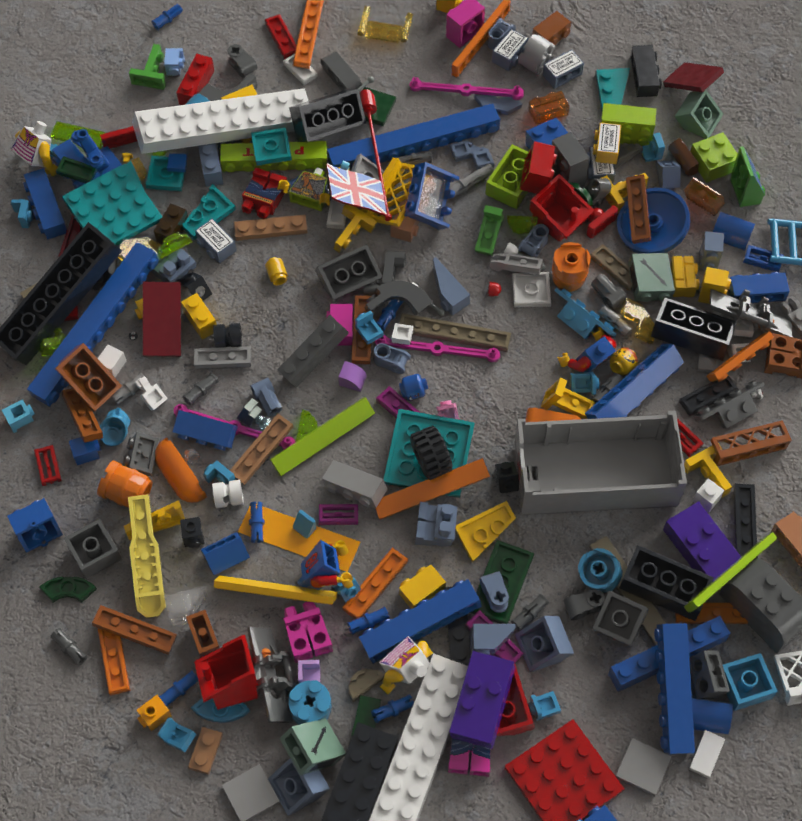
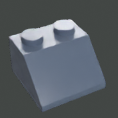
(489, 637)
(544, 643)
(297, 790)

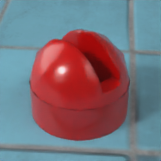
(494, 289)

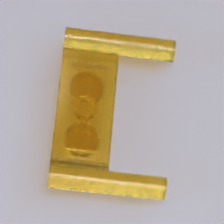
(384, 31)

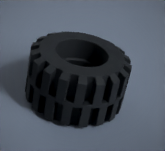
(431, 452)

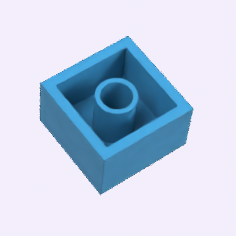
(749, 682)

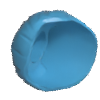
(115, 427)

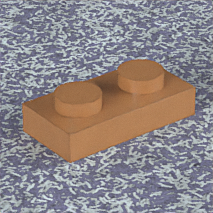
(205, 750)

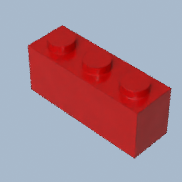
(195, 78)

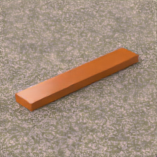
(308, 33)
(479, 39)
(432, 489)

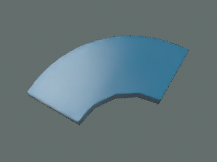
(208, 711)

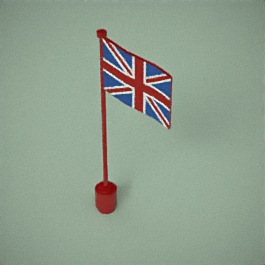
(356, 188)

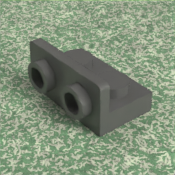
(141, 453)

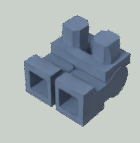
(174, 266)
(436, 524)

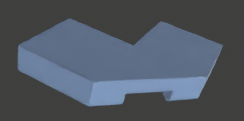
(504, 105)
(466, 150)

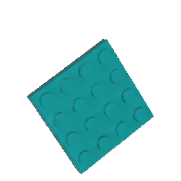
(113, 205)
(402, 465)

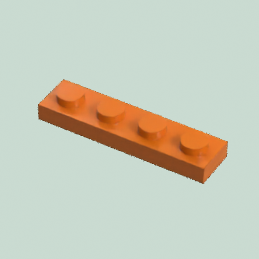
(747, 353)

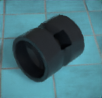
(227, 335)

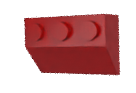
(516, 713)

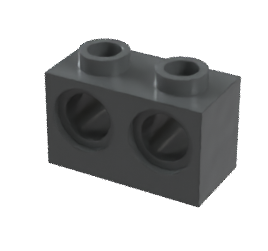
(708, 675)

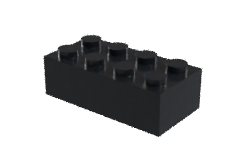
(327, 115)
(693, 329)
(664, 581)

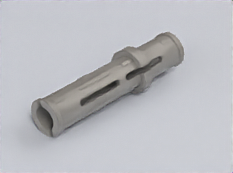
(463, 184)

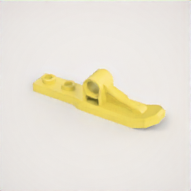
(145, 559)

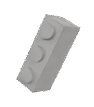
(354, 484)

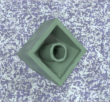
(699, 114)

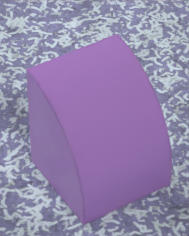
(352, 376)

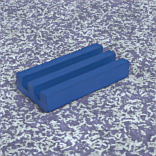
(761, 261)

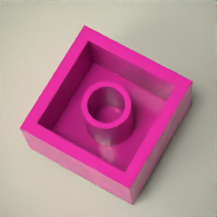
(464, 22)

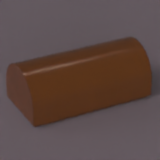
(684, 157)

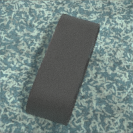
(340, 72)

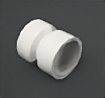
(227, 494)

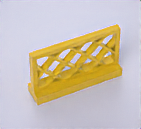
(391, 177)

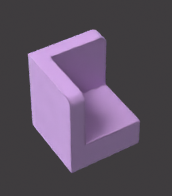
(308, 670)

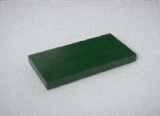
(513, 565)

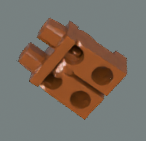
(784, 356)

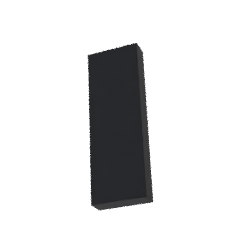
(707, 395)

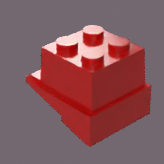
(560, 208)
(227, 674)

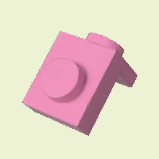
(448, 410)

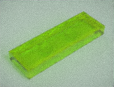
(63, 132)

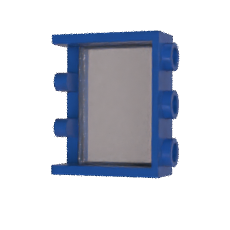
(429, 195)

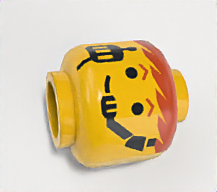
(623, 361)

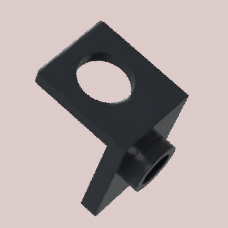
(193, 281)

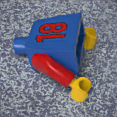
(592, 356)
(322, 567)

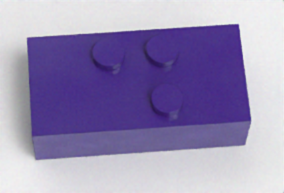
(701, 541)
(482, 699)

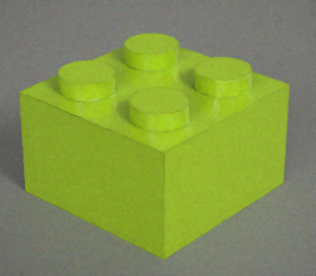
(715, 157)

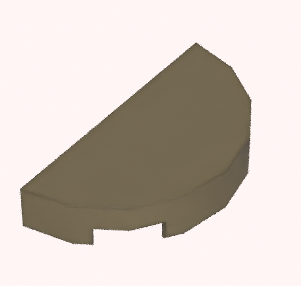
(363, 682)

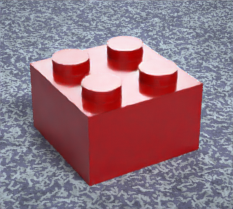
(538, 167)

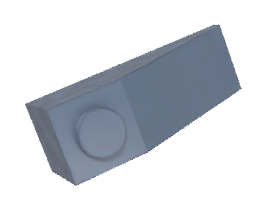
(451, 293)

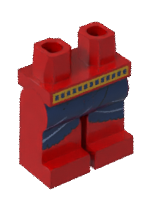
(262, 193)

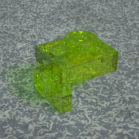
(50, 345)

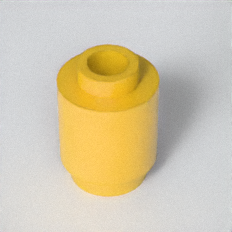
(276, 271)

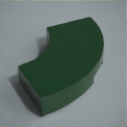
(67, 587)

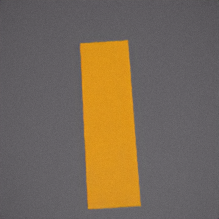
(279, 532)

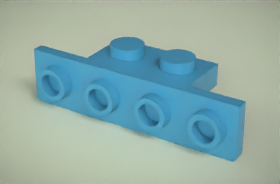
(579, 318)

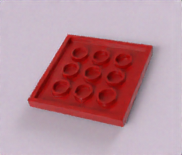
(564, 776)

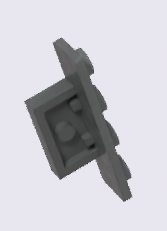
(733, 408)

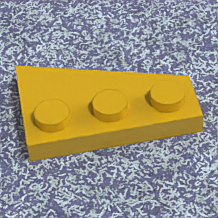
(162, 518)
(483, 529)

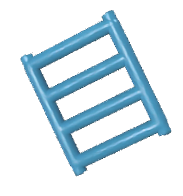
(792, 225)

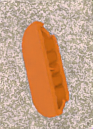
(178, 472)

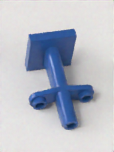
(101, 159)

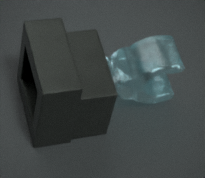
(251, 413)

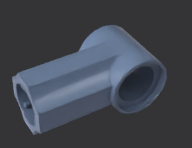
(266, 395)

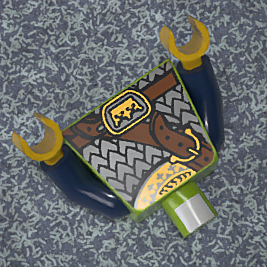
(308, 189)

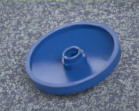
(667, 218)

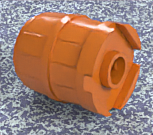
(570, 266)
(123, 483)

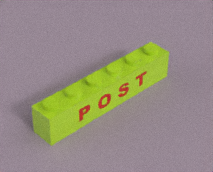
(303, 154)

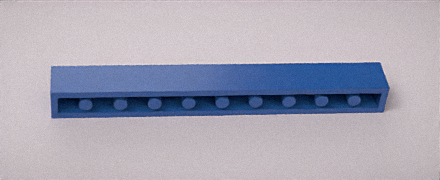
(419, 136)
(96, 319)

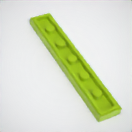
(322, 436)
(730, 572)

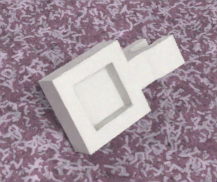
(152, 395)

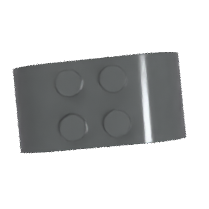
(766, 603)

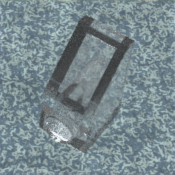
(184, 604)

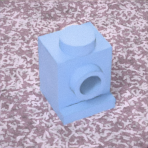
(174, 61)

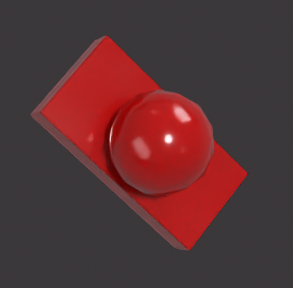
(600, 220)

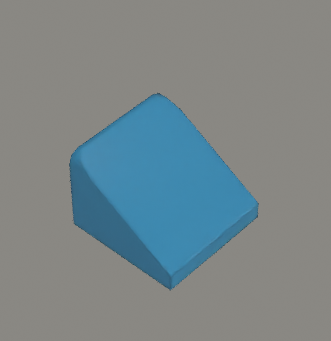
(304, 524)

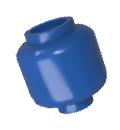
(413, 387)

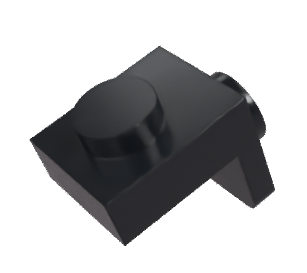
(507, 477)
(192, 532)

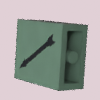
(651, 277)
(312, 746)

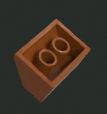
(88, 376)

